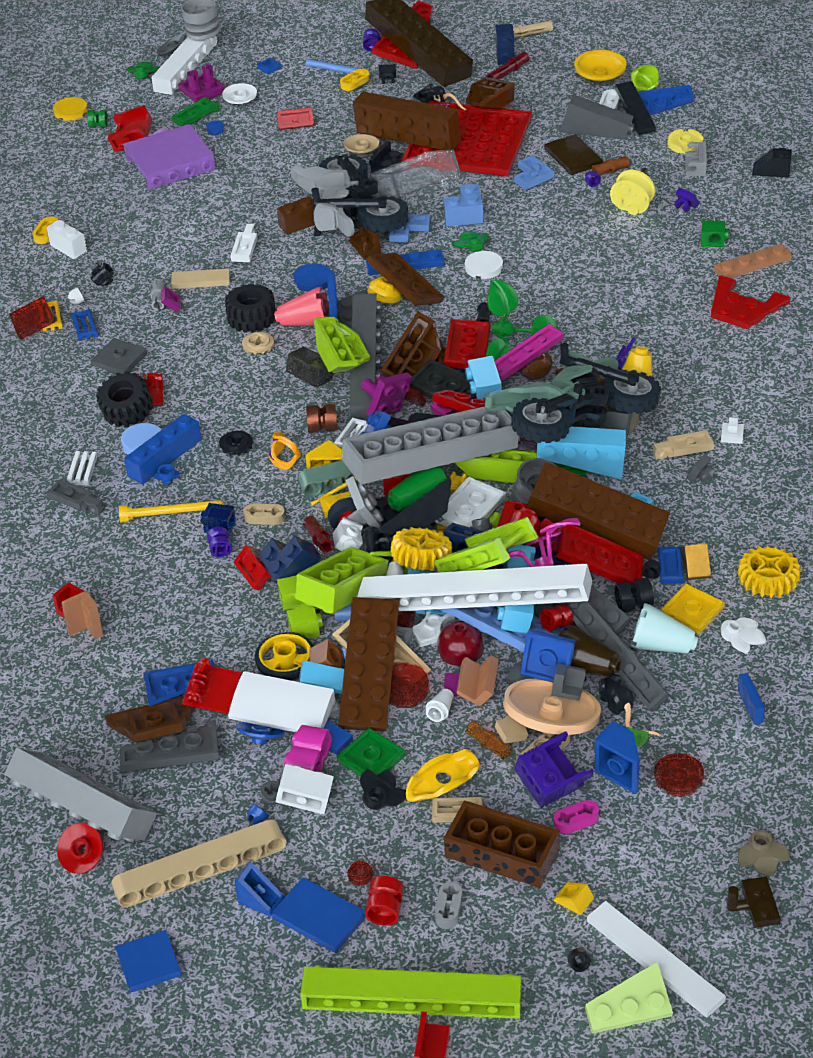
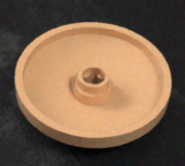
(534, 707)

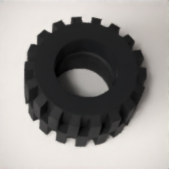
(250, 308)
(119, 388)

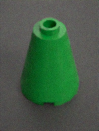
(414, 487)

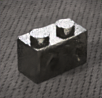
(308, 366)

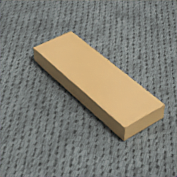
(200, 278)

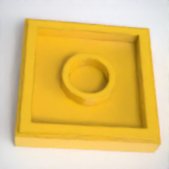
(693, 608)

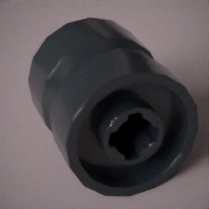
(641, 591)

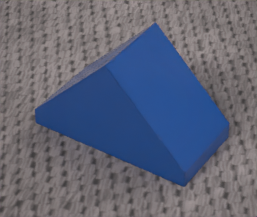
(256, 890)

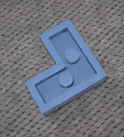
(533, 173)
(415, 222)

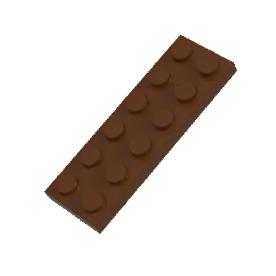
(369, 664)

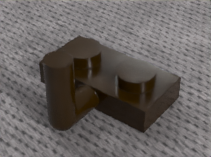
(757, 901)

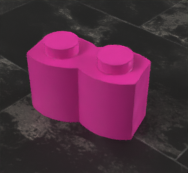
(309, 748)

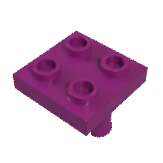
(201, 86)
(387, 392)

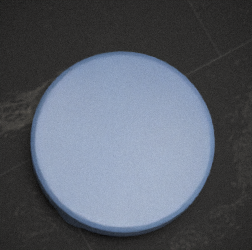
(137, 435)

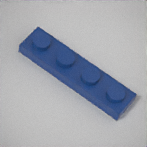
(417, 260)

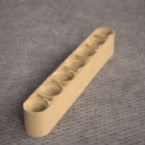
(198, 863)

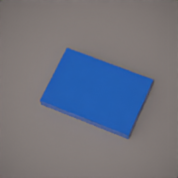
(332, 295)
(319, 915)

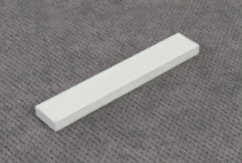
(648, 951)

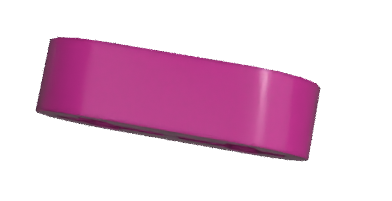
(576, 817)

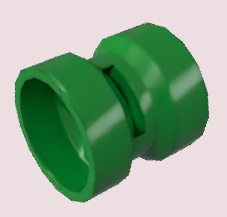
(97, 118)

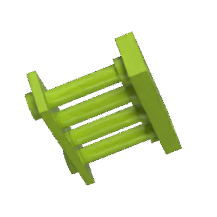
(488, 547)

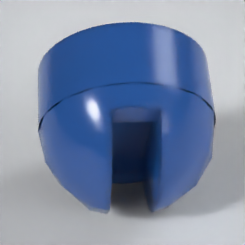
(256, 814)

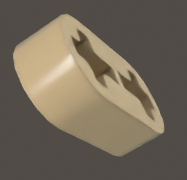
(264, 514)

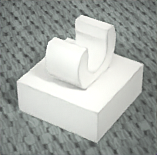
(732, 431)

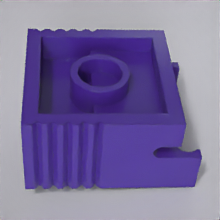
(549, 772)

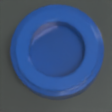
(215, 127)

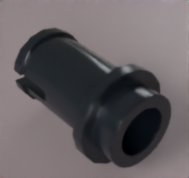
(483, 312)

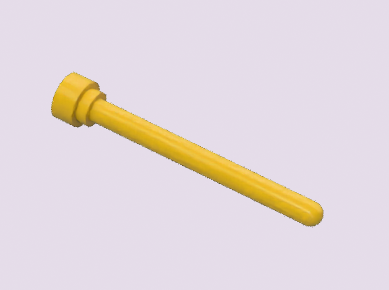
(127, 513)

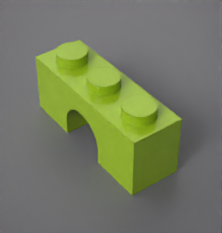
(301, 618)

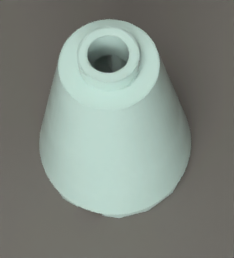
(662, 633)

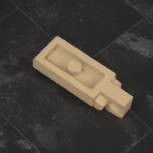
(684, 445)

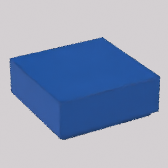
(269, 66)

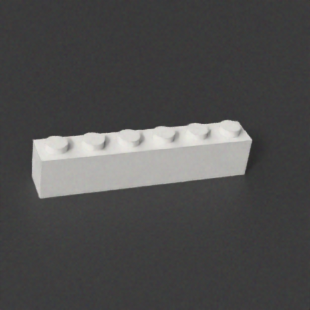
(183, 59)

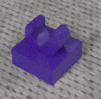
(687, 198)

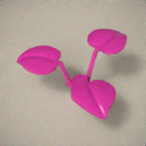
(548, 539)

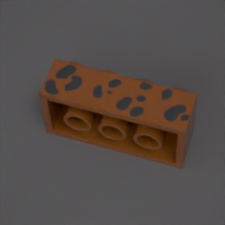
(502, 843)

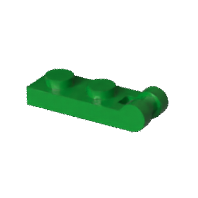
(195, 112)

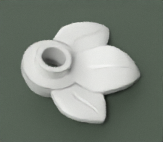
(742, 633)

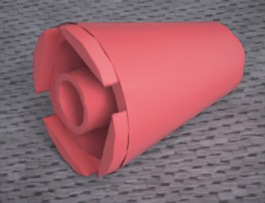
(303, 309)

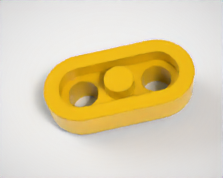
(354, 79)
(40, 233)

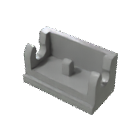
(696, 160)

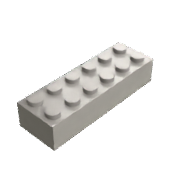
(80, 795)

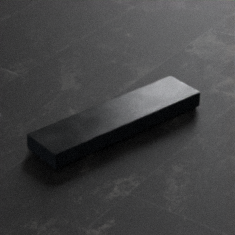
(634, 106)

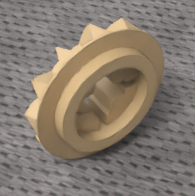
(250, 343)

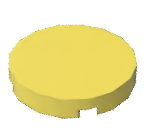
(679, 140)

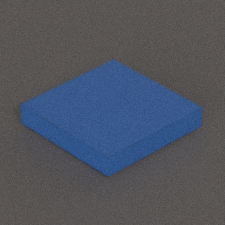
(543, 654)
(148, 961)

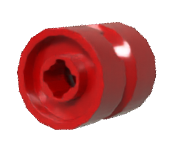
(384, 900)

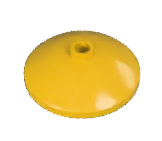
(600, 65)

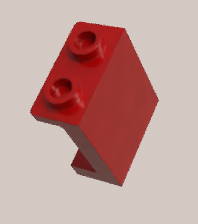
(130, 126)

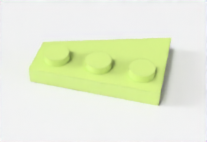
(631, 1002)

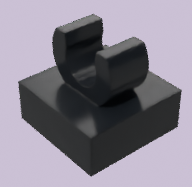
(387, 71)

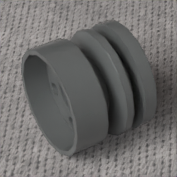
(526, 479)

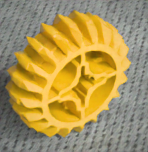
(419, 548)
(768, 573)

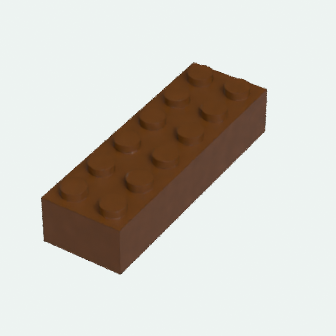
(407, 121)
(599, 509)

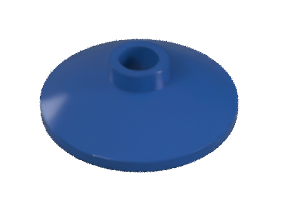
(259, 733)

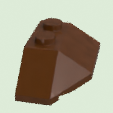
(491, 93)
(414, 348)

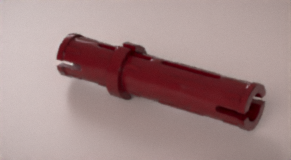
(513, 64)
(319, 536)

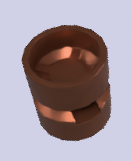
(321, 418)

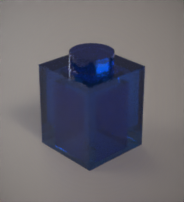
(218, 515)

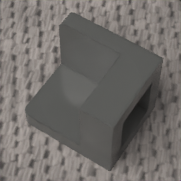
(568, 682)

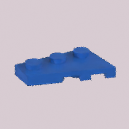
(168, 682)

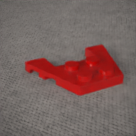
(741, 310)

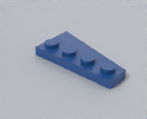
(666, 98)

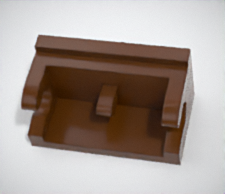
(365, 242)

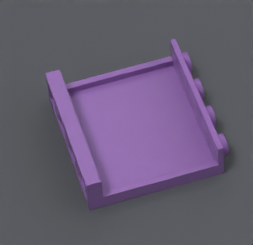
(170, 156)

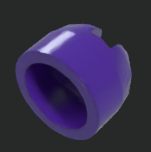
(591, 180)

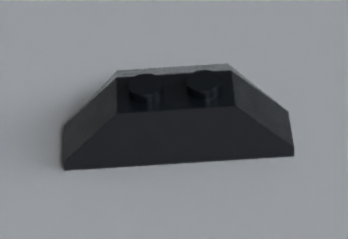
(422, 512)

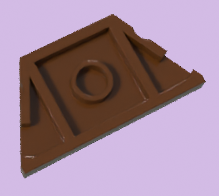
(151, 722)

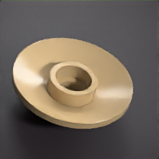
(361, 143)

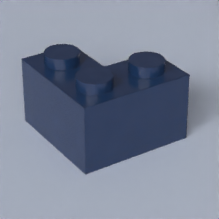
(288, 559)

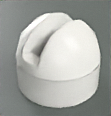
(75, 296)

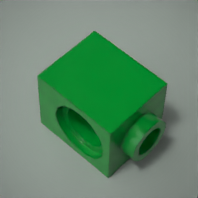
(713, 233)

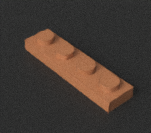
(753, 261)

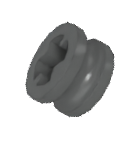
(267, 789)

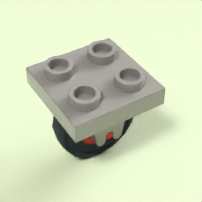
(356, 507)

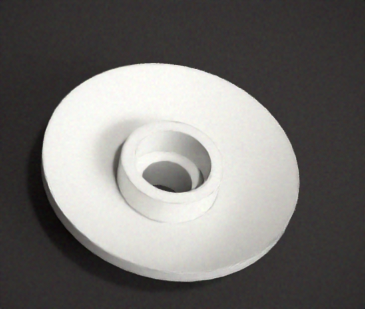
(239, 93)

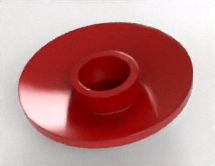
(71, 845)

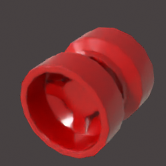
(556, 617)

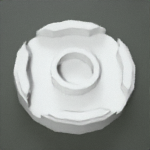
(483, 264)

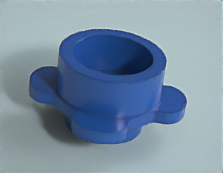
(166, 473)

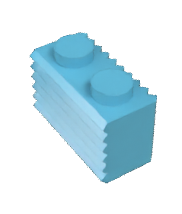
(483, 376)

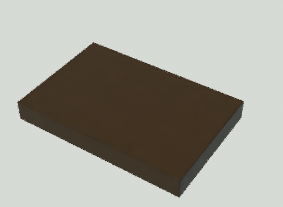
(572, 154)

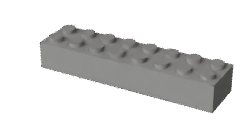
(428, 444)

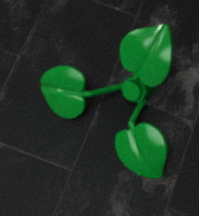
(500, 301)

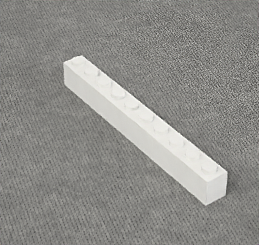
(482, 587)

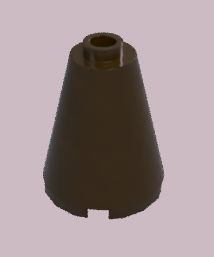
(591, 653)

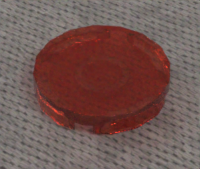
(408, 686)
(679, 774)

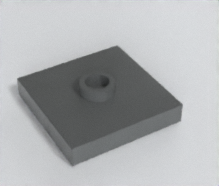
(119, 356)

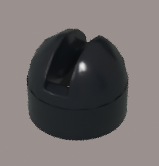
(649, 569)
(584, 958)

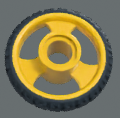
(285, 655)

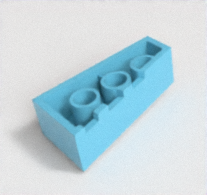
(588, 449)
(517, 617)

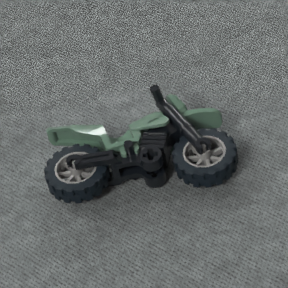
(548, 410)

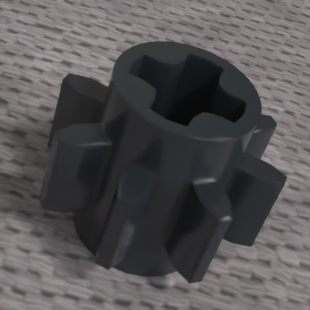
(101, 274)

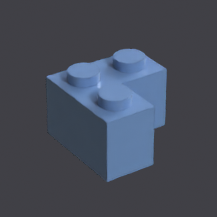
(465, 208)

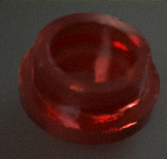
(360, 873)

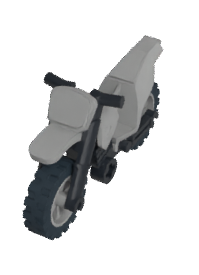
(342, 191)

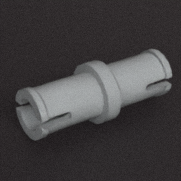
(156, 294)

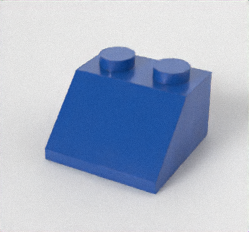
(618, 756)

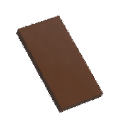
(405, 279)

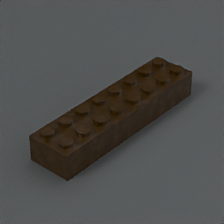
(419, 40)

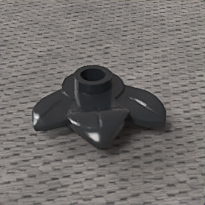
(382, 788)

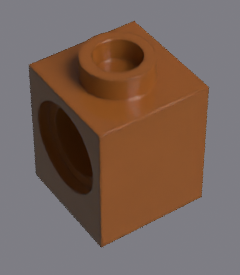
(327, 654)

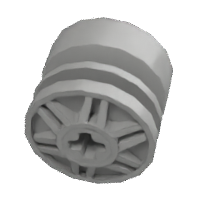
(200, 19)

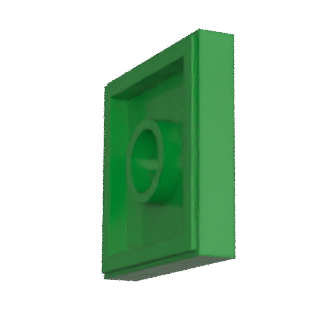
(372, 753)

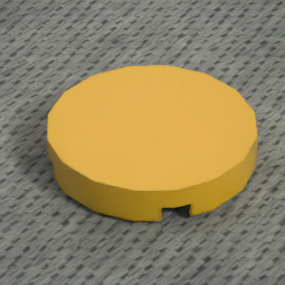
(70, 108)

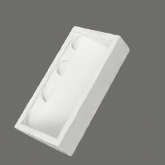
(280, 702)

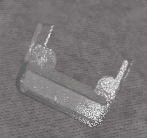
(417, 173)

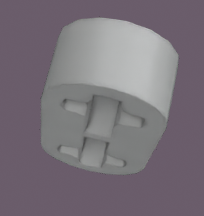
(444, 904)

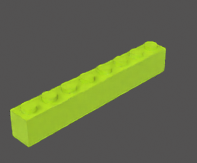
(411, 992)

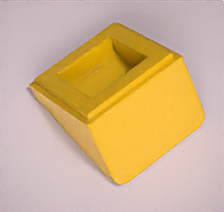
(574, 897)

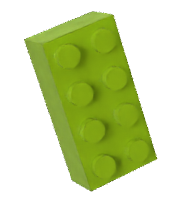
(337, 579)

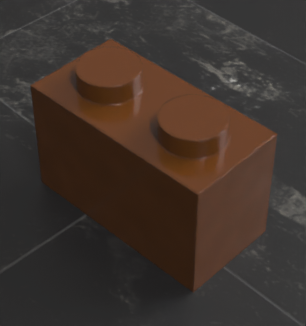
(296, 215)

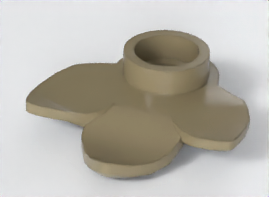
(762, 856)

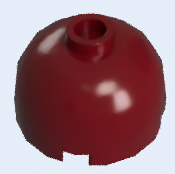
(459, 641)

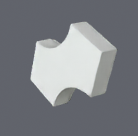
(429, 629)

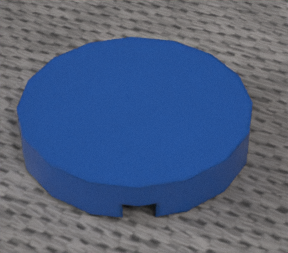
(311, 276)

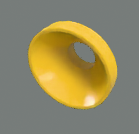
(385, 290)

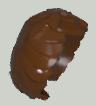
(538, 368)

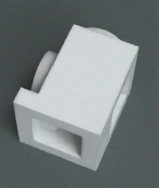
(347, 535)

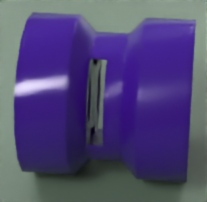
(370, 38)
(219, 542)

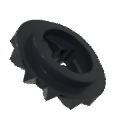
(238, 437)

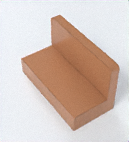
(82, 614)
(476, 680)

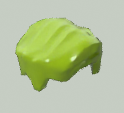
(645, 77)

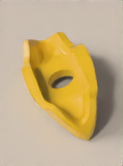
(459, 767)

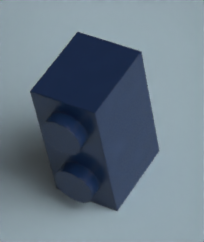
(504, 43)

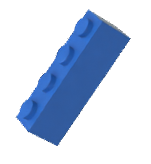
(163, 448)

